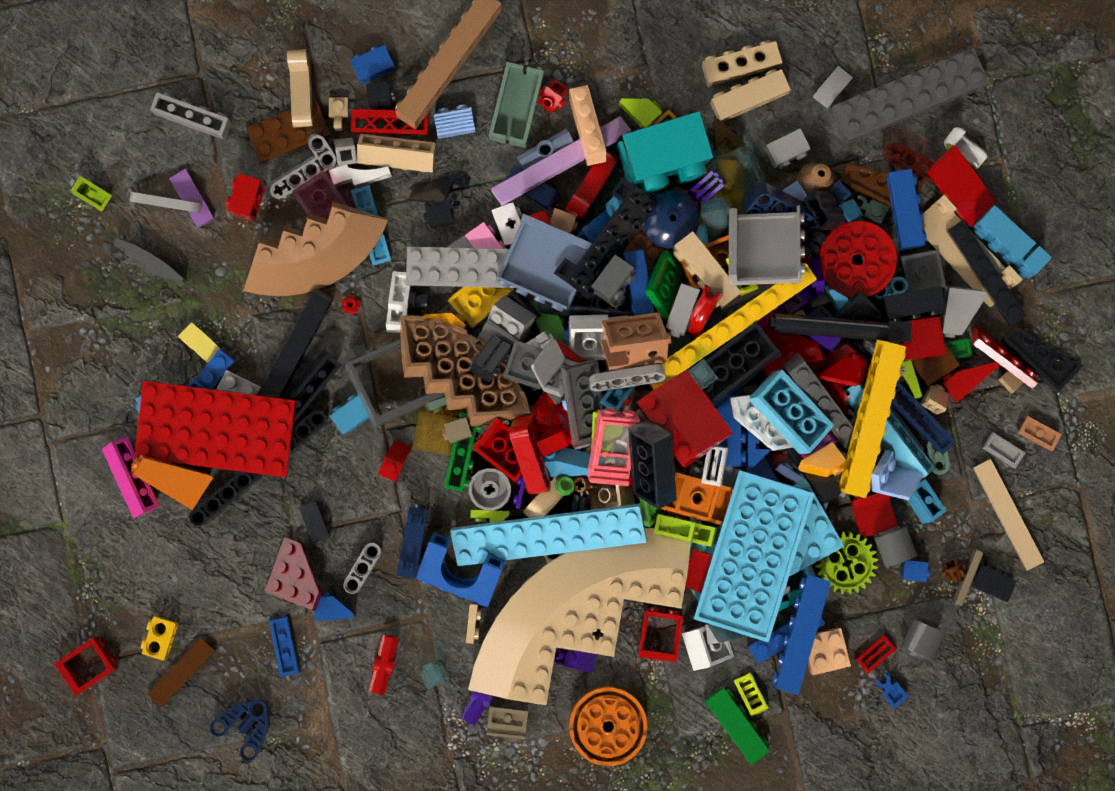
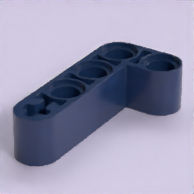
(768, 198)

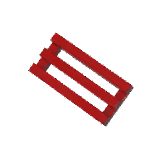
(887, 643)

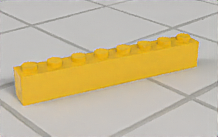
(872, 418)

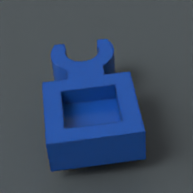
(893, 692)

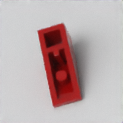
(963, 381)

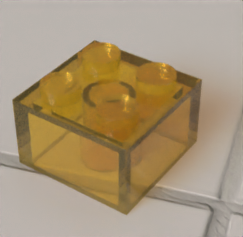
(429, 434)

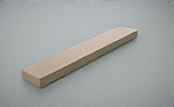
(1008, 515)

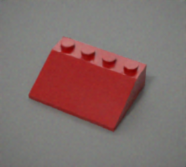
(687, 414)

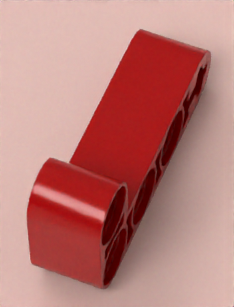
(591, 187)
(528, 454)

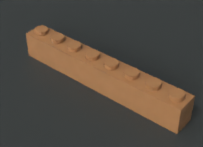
(447, 61)

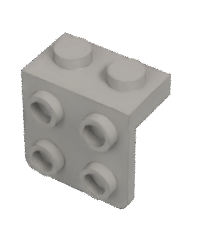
(548, 368)

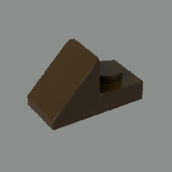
(723, 133)

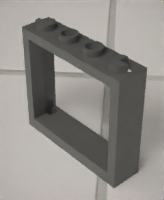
(370, 355)

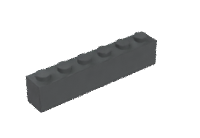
(820, 397)

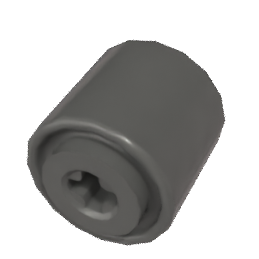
(895, 546)
(923, 640)

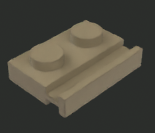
(507, 722)

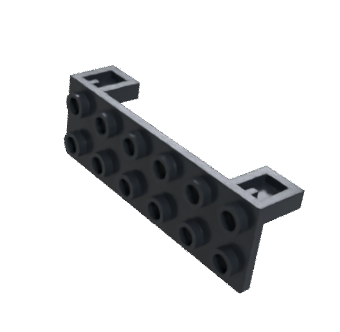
(611, 240)

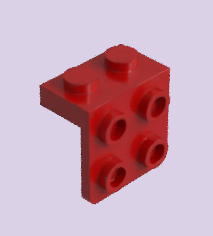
(873, 514)

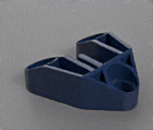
(258, 735)

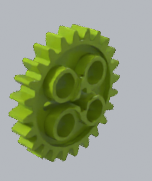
(862, 556)

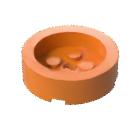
(604, 705)

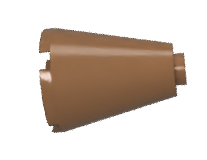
(815, 177)

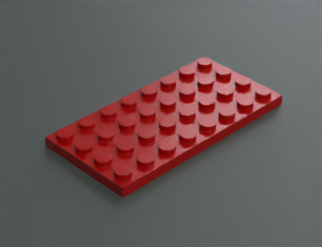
(215, 428)

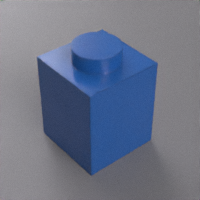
(915, 571)

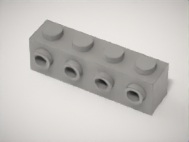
(191, 116)

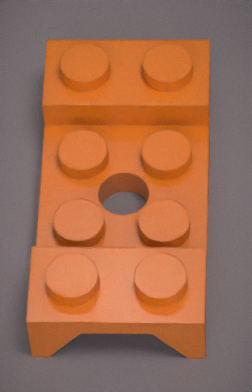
(713, 500)

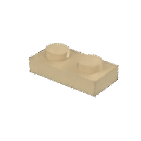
(472, 631)

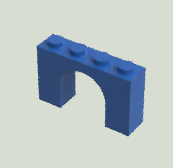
(435, 572)

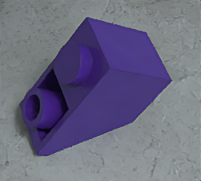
(798, 300)
(575, 659)

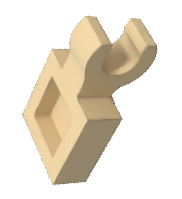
(338, 110)

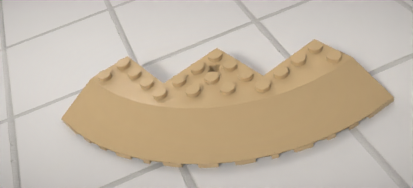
(569, 603)

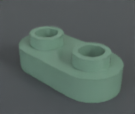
(934, 456)

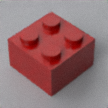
(245, 197)

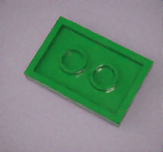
(664, 284)

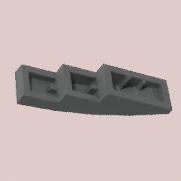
(154, 265)

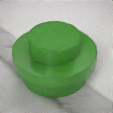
(564, 485)

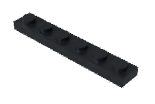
(986, 273)

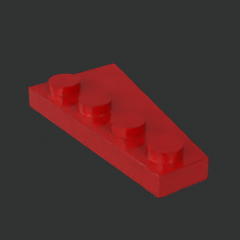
(997, 352)

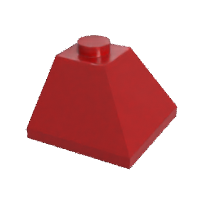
(846, 371)

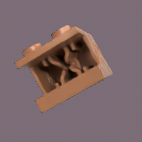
(635, 341)

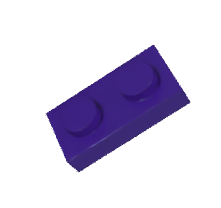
(815, 267)

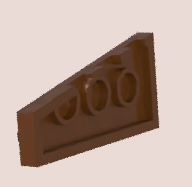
(870, 183)

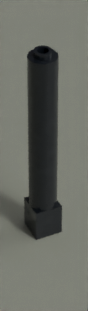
(887, 331)

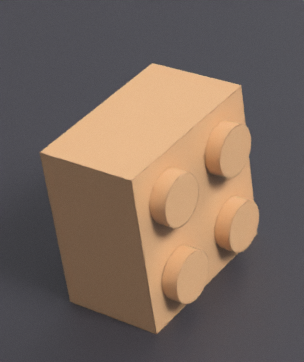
(828, 652)

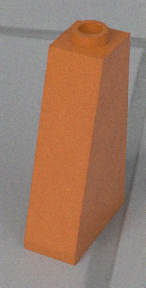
(174, 480)

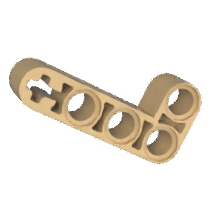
(300, 87)
(545, 501)

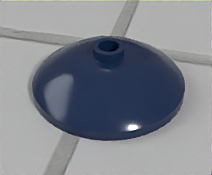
(661, 229)

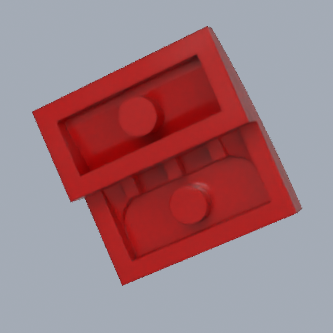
(925, 339)

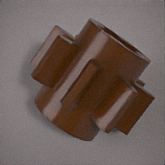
(584, 486)
(953, 570)

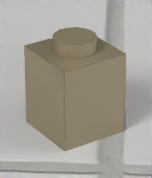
(457, 430)

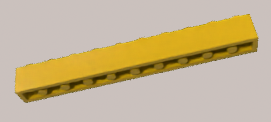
(732, 326)

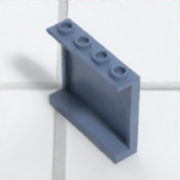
(536, 256)

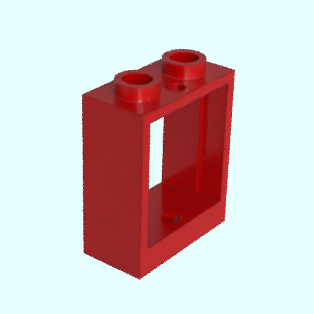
(657, 655)
(69, 675)

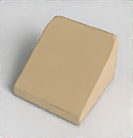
(1010, 381)

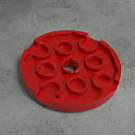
(854, 239)

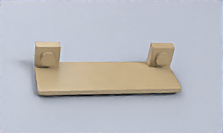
(941, 218)

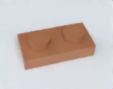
(1039, 433)

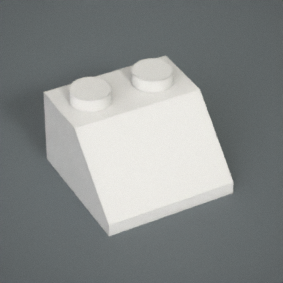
(586, 335)
(703, 654)

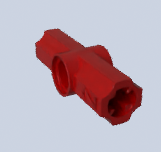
(383, 664)

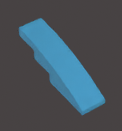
(364, 201)

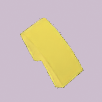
(199, 342)

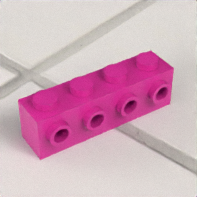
(135, 491)

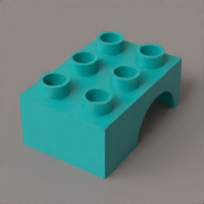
(665, 151)

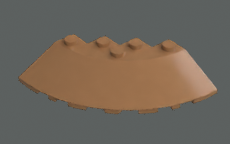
(316, 255)
(444, 360)

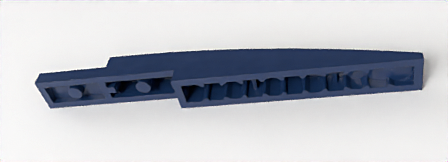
(903, 401)

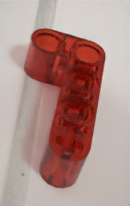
(918, 160)

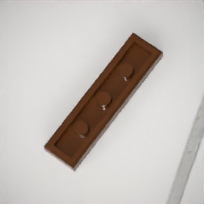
(181, 672)

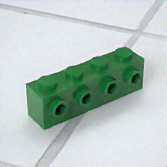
(461, 461)

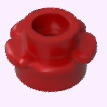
(346, 308)

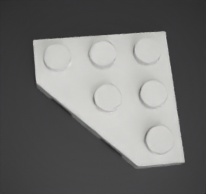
(757, 424)

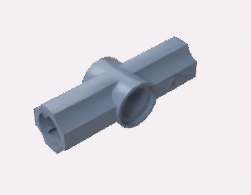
(555, 144)

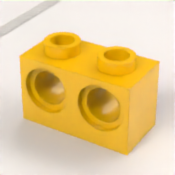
(165, 640)

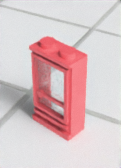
(610, 447)

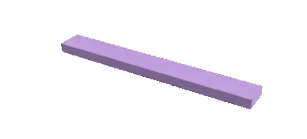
(555, 164)

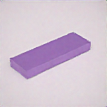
(188, 192)

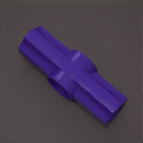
(476, 706)

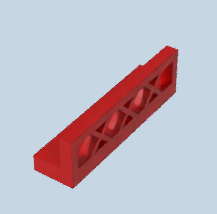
(383, 115)

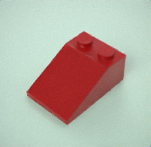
(498, 449)

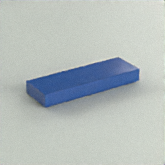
(284, 646)

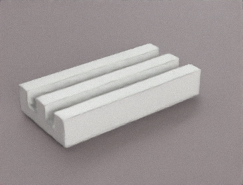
(721, 469)

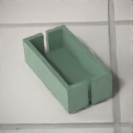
(516, 105)

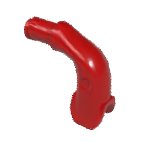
(702, 312)

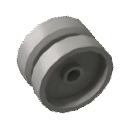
(479, 485)

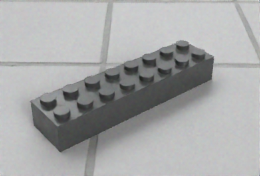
(909, 96)

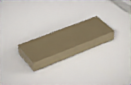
(965, 583)

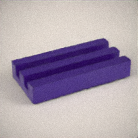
(696, 196)

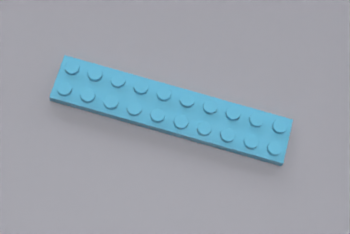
(549, 534)

